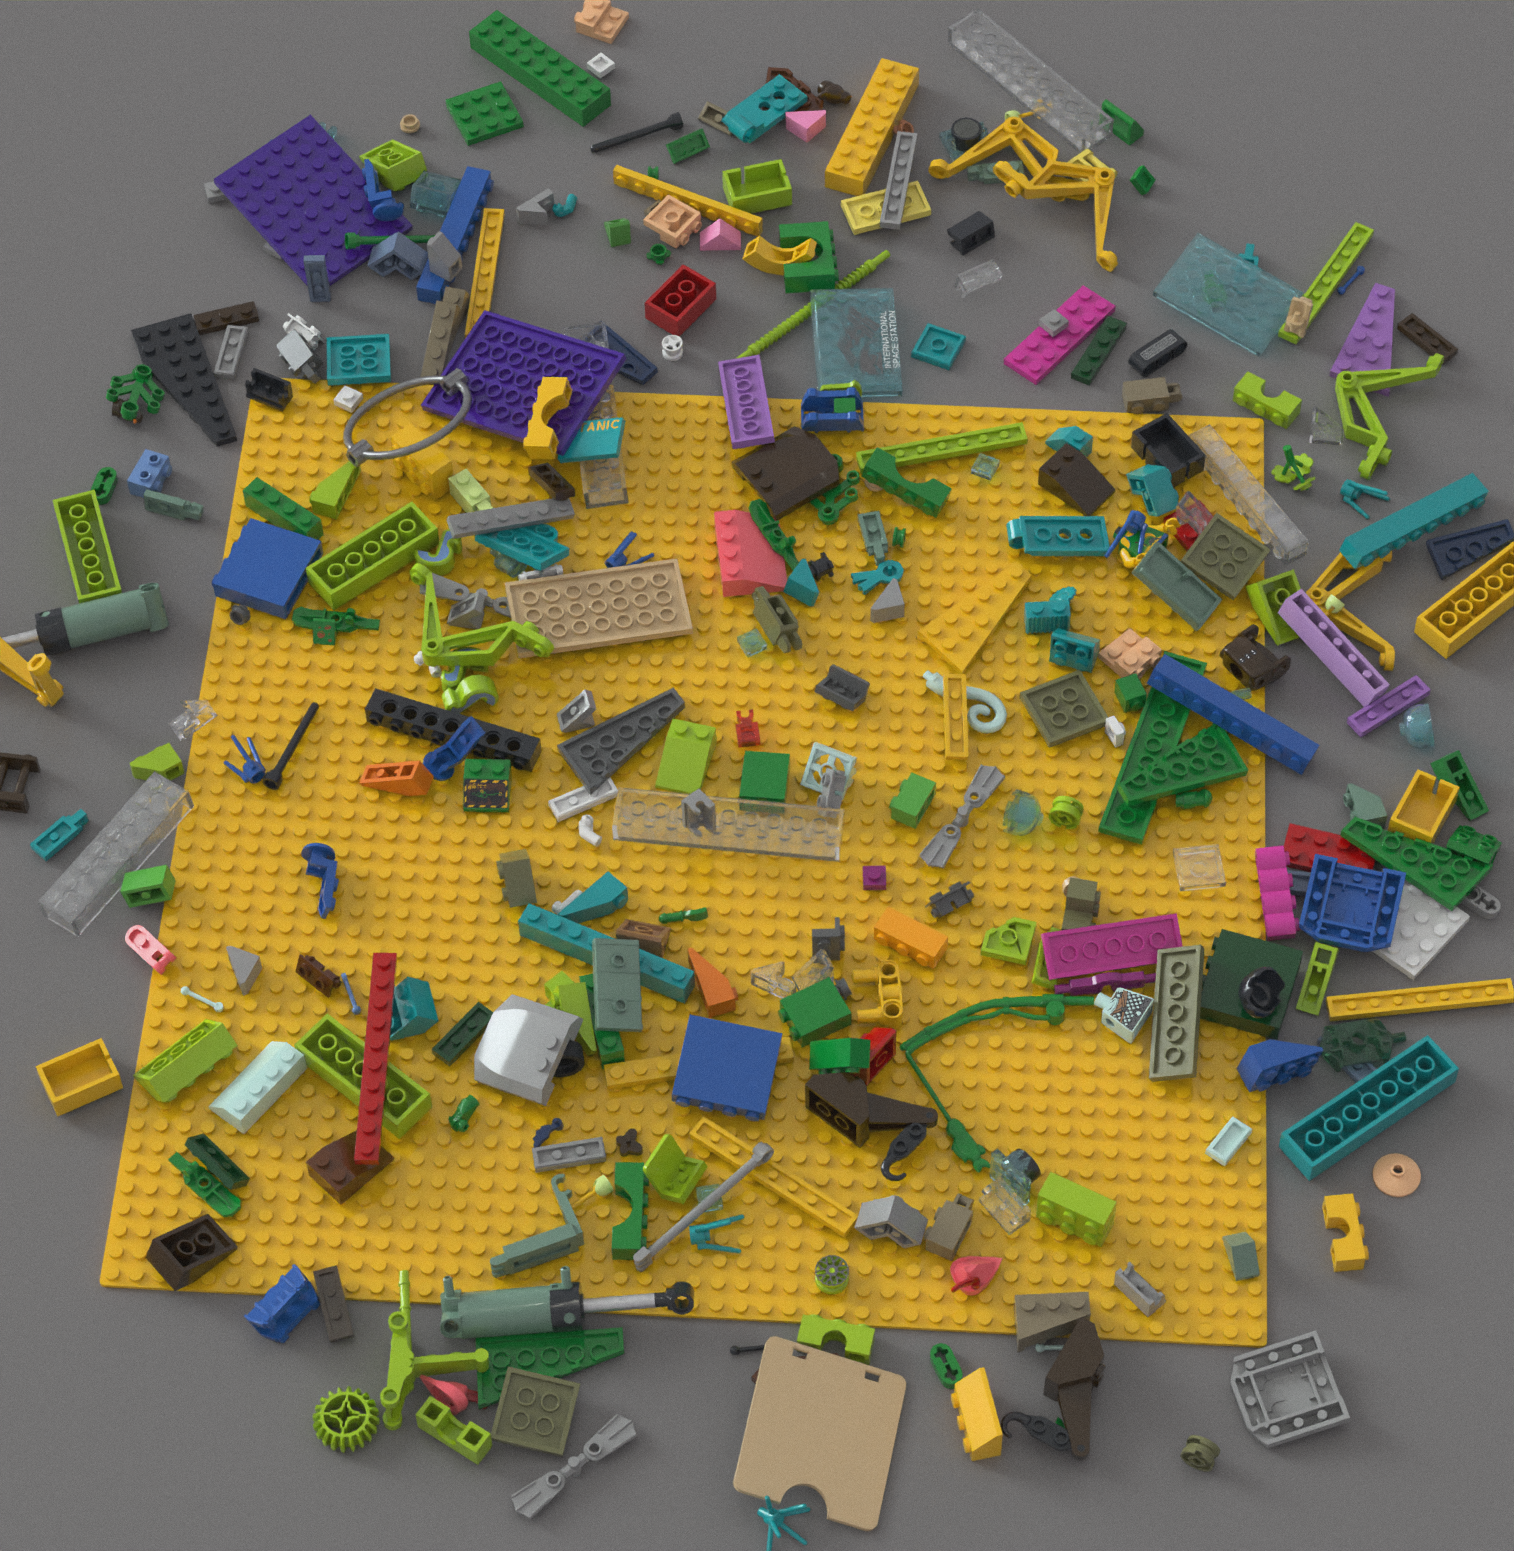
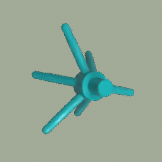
(775, 1519)

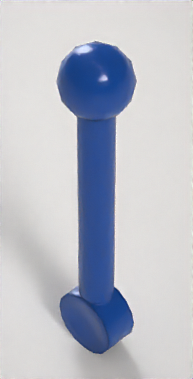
(1359, 271)

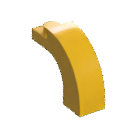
(770, 258)

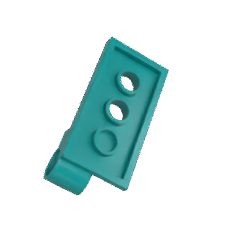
(750, 122)
(1041, 535)

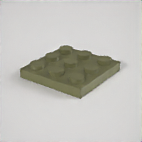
(1225, 556)
(1064, 708)
(535, 1411)

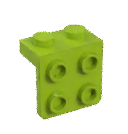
(672, 1172)

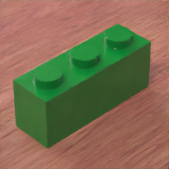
(839, 1055)

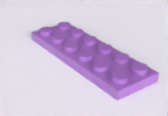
(746, 402)

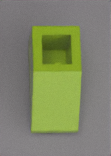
(161, 760)

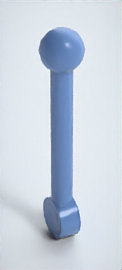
(356, 1009)

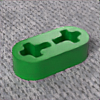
(108, 486)
(941, 1368)

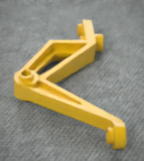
(1011, 134)
(1099, 183)
(1344, 619)
(32, 674)

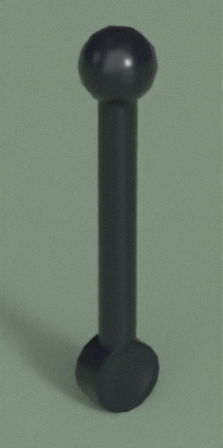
(735, 1349)

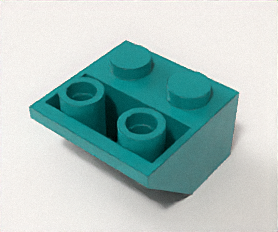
(1074, 650)
(412, 1009)

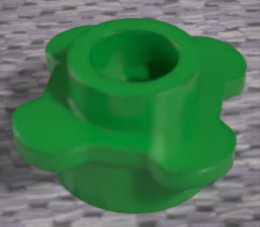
(658, 253)

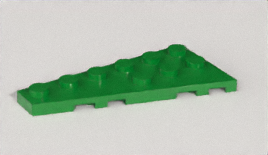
(1189, 766)
(1426, 865)
(544, 1354)

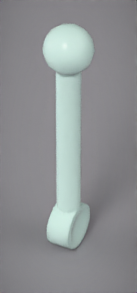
(218, 1007)
(1040, 1348)

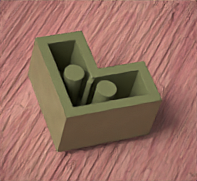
(518, 878)
(1081, 904)

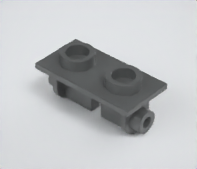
(941, 903)

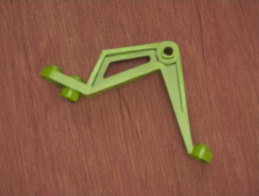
(1355, 386)
(437, 648)

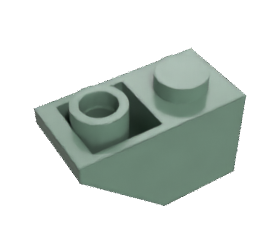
(1364, 805)

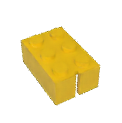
(427, 467)
(1422, 812)
(79, 1077)

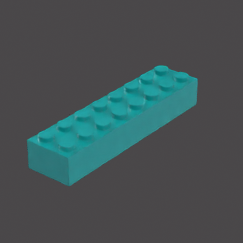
(1368, 1107)

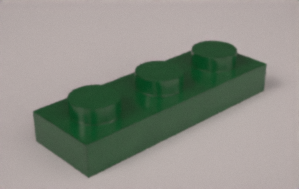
(463, 1034)
(217, 1161)

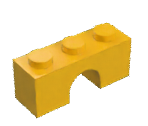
(1343, 1213)

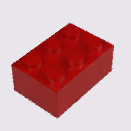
(680, 301)

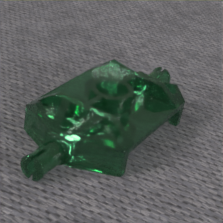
(1342, 1051)

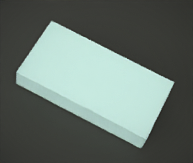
(1228, 1141)

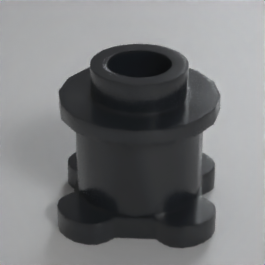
(821, 567)

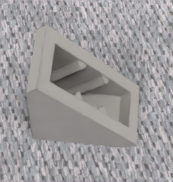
(889, 604)
(245, 967)

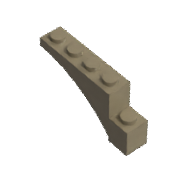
(444, 327)

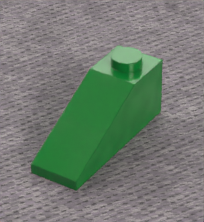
(1455, 771)

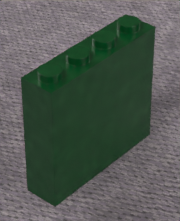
(1233, 960)

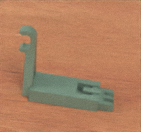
(543, 1246)

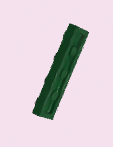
(1098, 350)

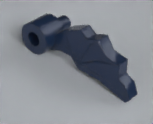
(544, 1132)

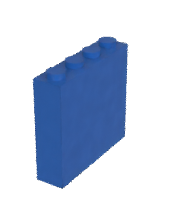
(266, 568)
(726, 1068)

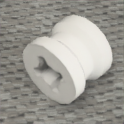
(675, 343)

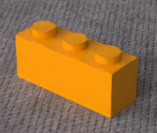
(910, 938)

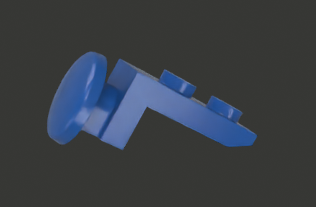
(382, 203)
(445, 758)
(322, 865)

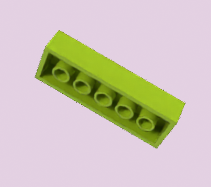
(87, 546)
(372, 555)
(338, 1059)

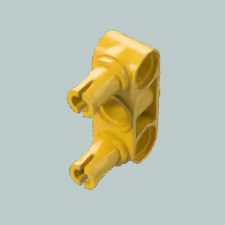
(889, 994)

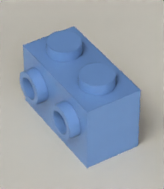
(149, 473)

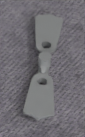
(447, 589)
(942, 845)
(540, 1492)

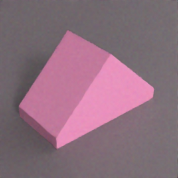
(806, 123)
(720, 237)

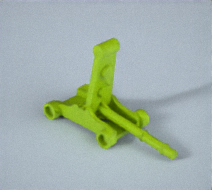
(405, 1367)

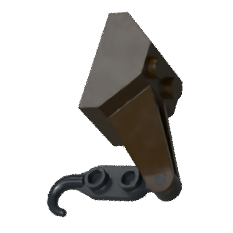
(854, 1112)
(1070, 1383)

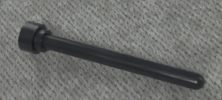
(674, 121)
(274, 777)

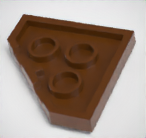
(812, 103)

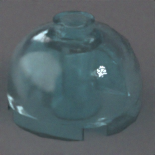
(1418, 726)
(1022, 814)

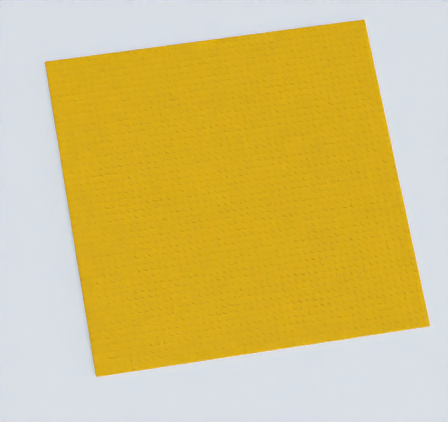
(428, 887)

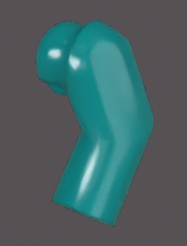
(563, 210)

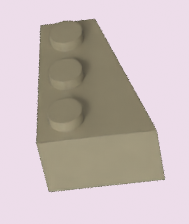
(1048, 1316)

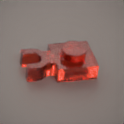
(747, 730)

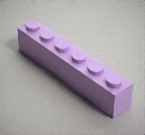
(1333, 648)

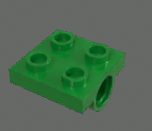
(1474, 844)

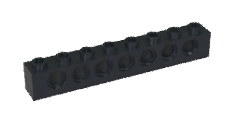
(423, 715)

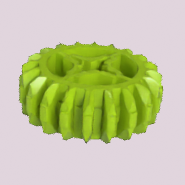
(364, 1423)

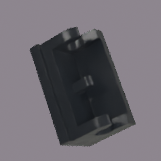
(971, 232)
(269, 389)

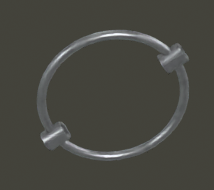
(363, 451)

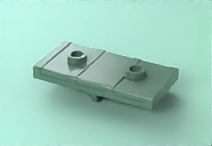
(1176, 586)
(617, 985)

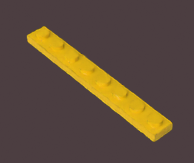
(707, 207)
(485, 265)
(1420, 999)
(663, 1068)
(775, 1177)

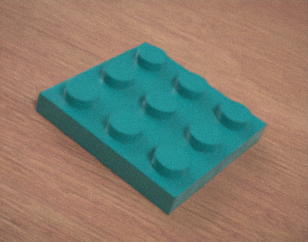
(358, 359)

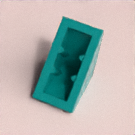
(802, 584)

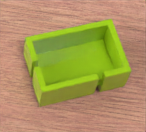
(764, 187)
(1075, 1209)

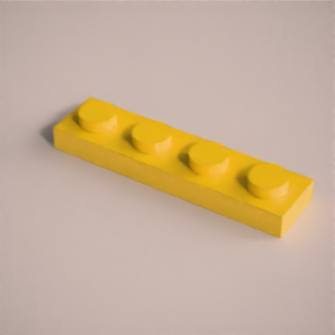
(955, 717)

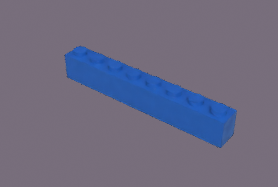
(458, 227)
(1233, 714)

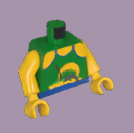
(1129, 542)

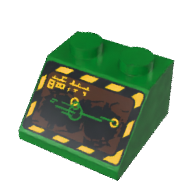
(487, 785)

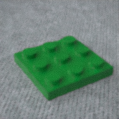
(484, 113)

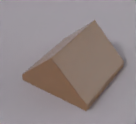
(651, 937)

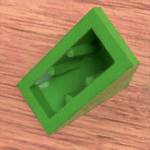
(618, 232)

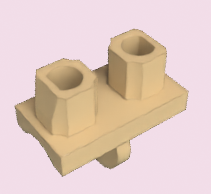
(1298, 316)

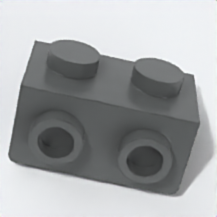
(843, 688)
(830, 940)

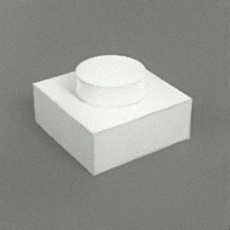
(600, 65)
(348, 399)
(1115, 731)

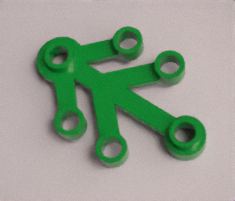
(141, 375)
(829, 506)

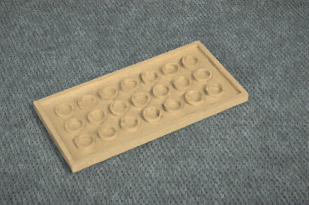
(603, 606)

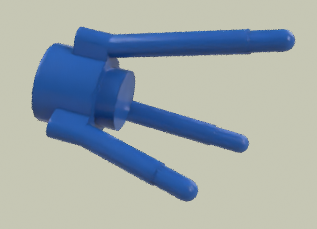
(1133, 524)
(619, 559)
(253, 770)

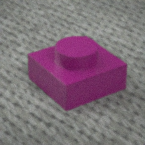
(874, 877)

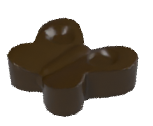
(628, 1144)

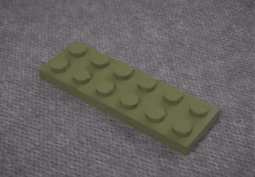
(1176, 1013)

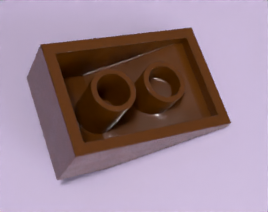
(336, 1170)

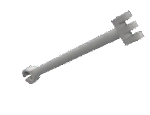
(761, 1154)

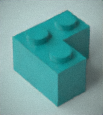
(1155, 487)

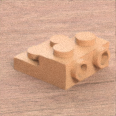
(600, 20)
(673, 221)
(1131, 654)

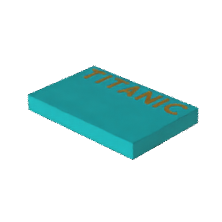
(596, 441)

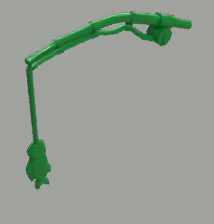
(963, 1143)

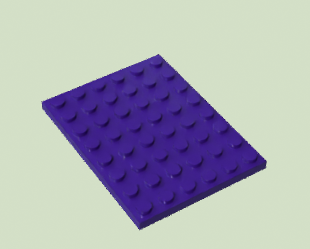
(305, 198)
(507, 365)

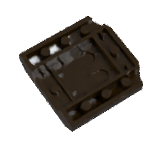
(789, 471)

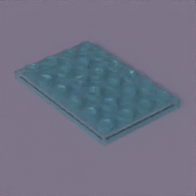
(1227, 294)

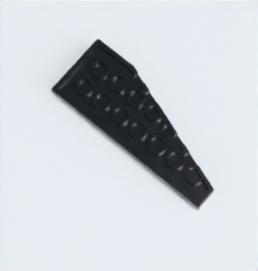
(182, 367)

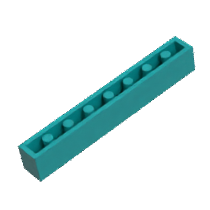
(1414, 521)
(576, 942)

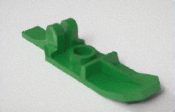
(772, 532)
(347, 621)
(214, 1194)

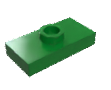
(687, 145)

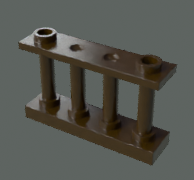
(16, 800)

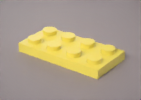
(865, 210)

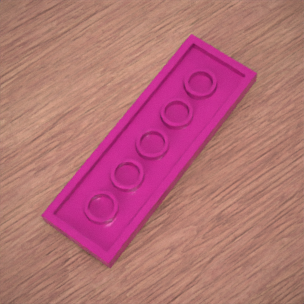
(1042, 353)
(1109, 946)

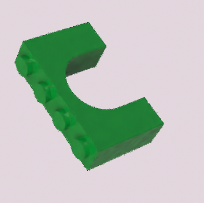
(814, 274)

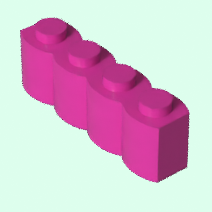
(1275, 893)

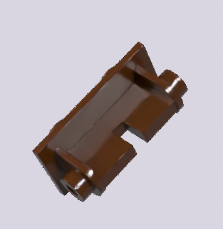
(312, 972)

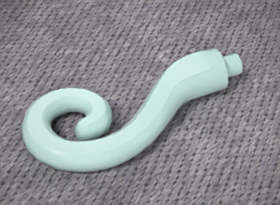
(935, 683)

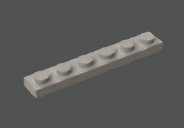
(898, 180)
(509, 517)

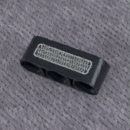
(1157, 353)

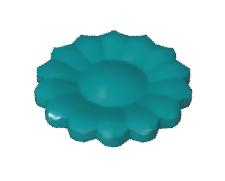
(1064, 594)

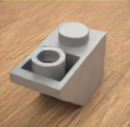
(443, 257)

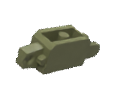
(776, 620)

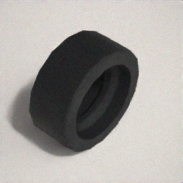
(571, 1061)

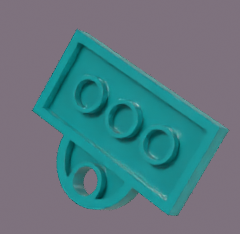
(530, 545)

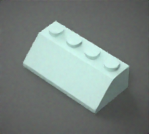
(259, 1085)

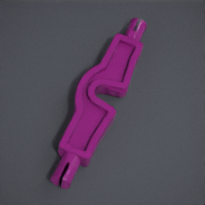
(1095, 984)

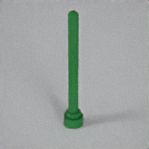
(354, 240)

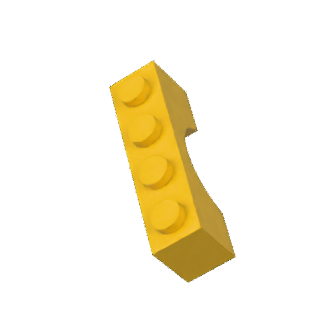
(552, 396)

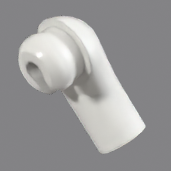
(435, 671)
(586, 830)
(558, 906)

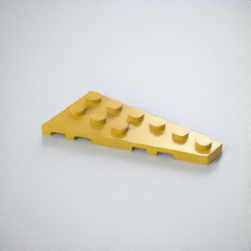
(972, 621)

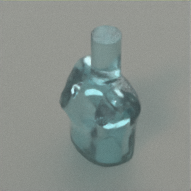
(507, 564)

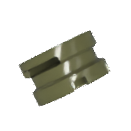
(1200, 1453)

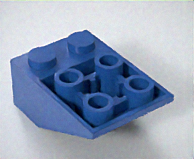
(1276, 1063)

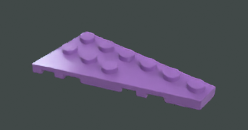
(1371, 336)

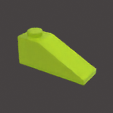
(334, 490)
(1317, 978)
(574, 1000)

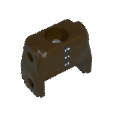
(1252, 661)

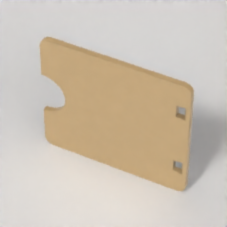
(821, 1429)

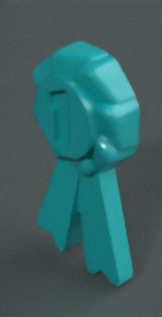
(884, 574)

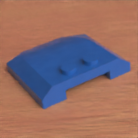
(1351, 905)

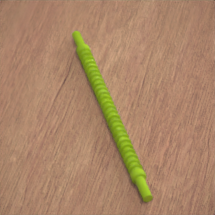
(868, 267)

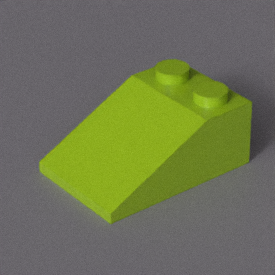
(396, 164)
(1268, 597)
(686, 756)

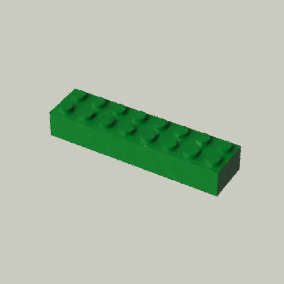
(540, 68)

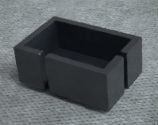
(1167, 445)

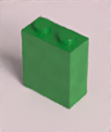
(765, 776)
(814, 1012)

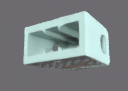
(1125, 1012)

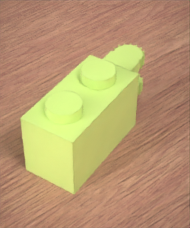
(469, 492)

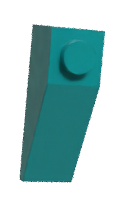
(598, 900)

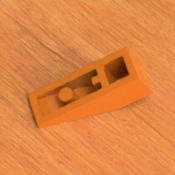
(402, 778)
(712, 985)

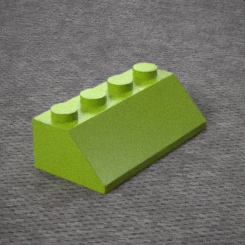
(186, 1060)

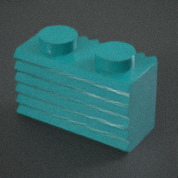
(1046, 616)

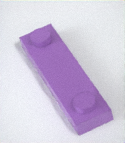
(1388, 706)

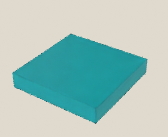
(938, 346)

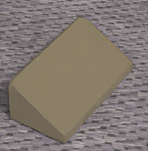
(713, 116)

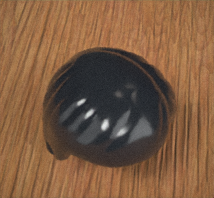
(1261, 991)

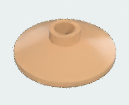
(1394, 1183)

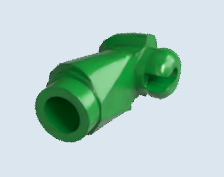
(1192, 799)
(464, 1111)

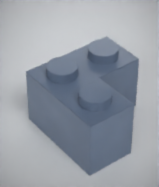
(398, 254)

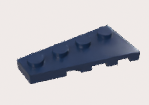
(636, 365)
(1468, 546)

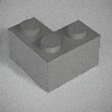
(893, 1219)

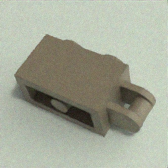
(1149, 395)
(949, 1227)

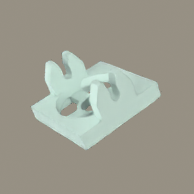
(817, 751)

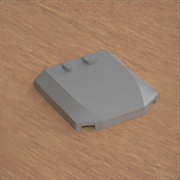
(524, 1048)
(1287, 1390)

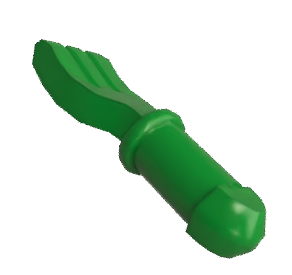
(692, 915)

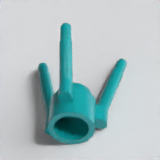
(1353, 490)
(701, 1233)

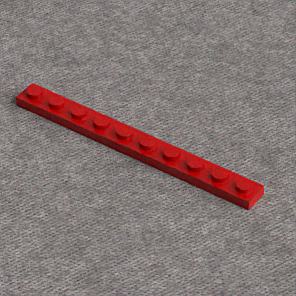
(375, 1059)

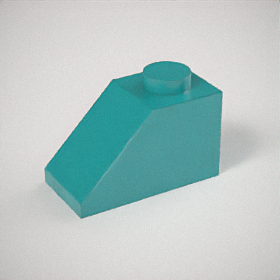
(1074, 437)

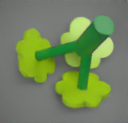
(1299, 465)

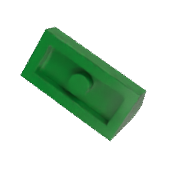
(1124, 126)

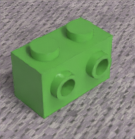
(913, 800)
(148, 886)

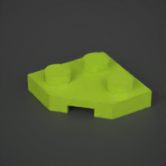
(1010, 941)

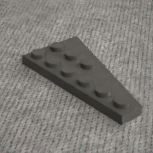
(608, 746)

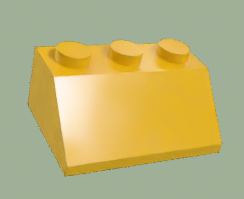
(977, 1416)

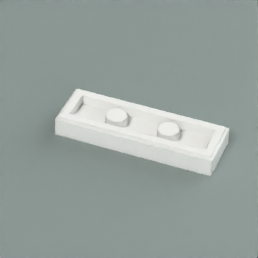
(580, 800)

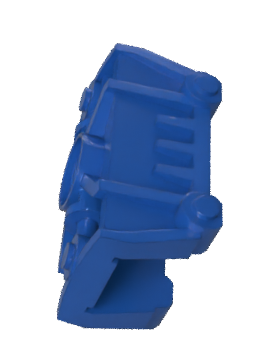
(824, 417)
(284, 1306)

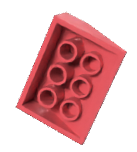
(746, 556)

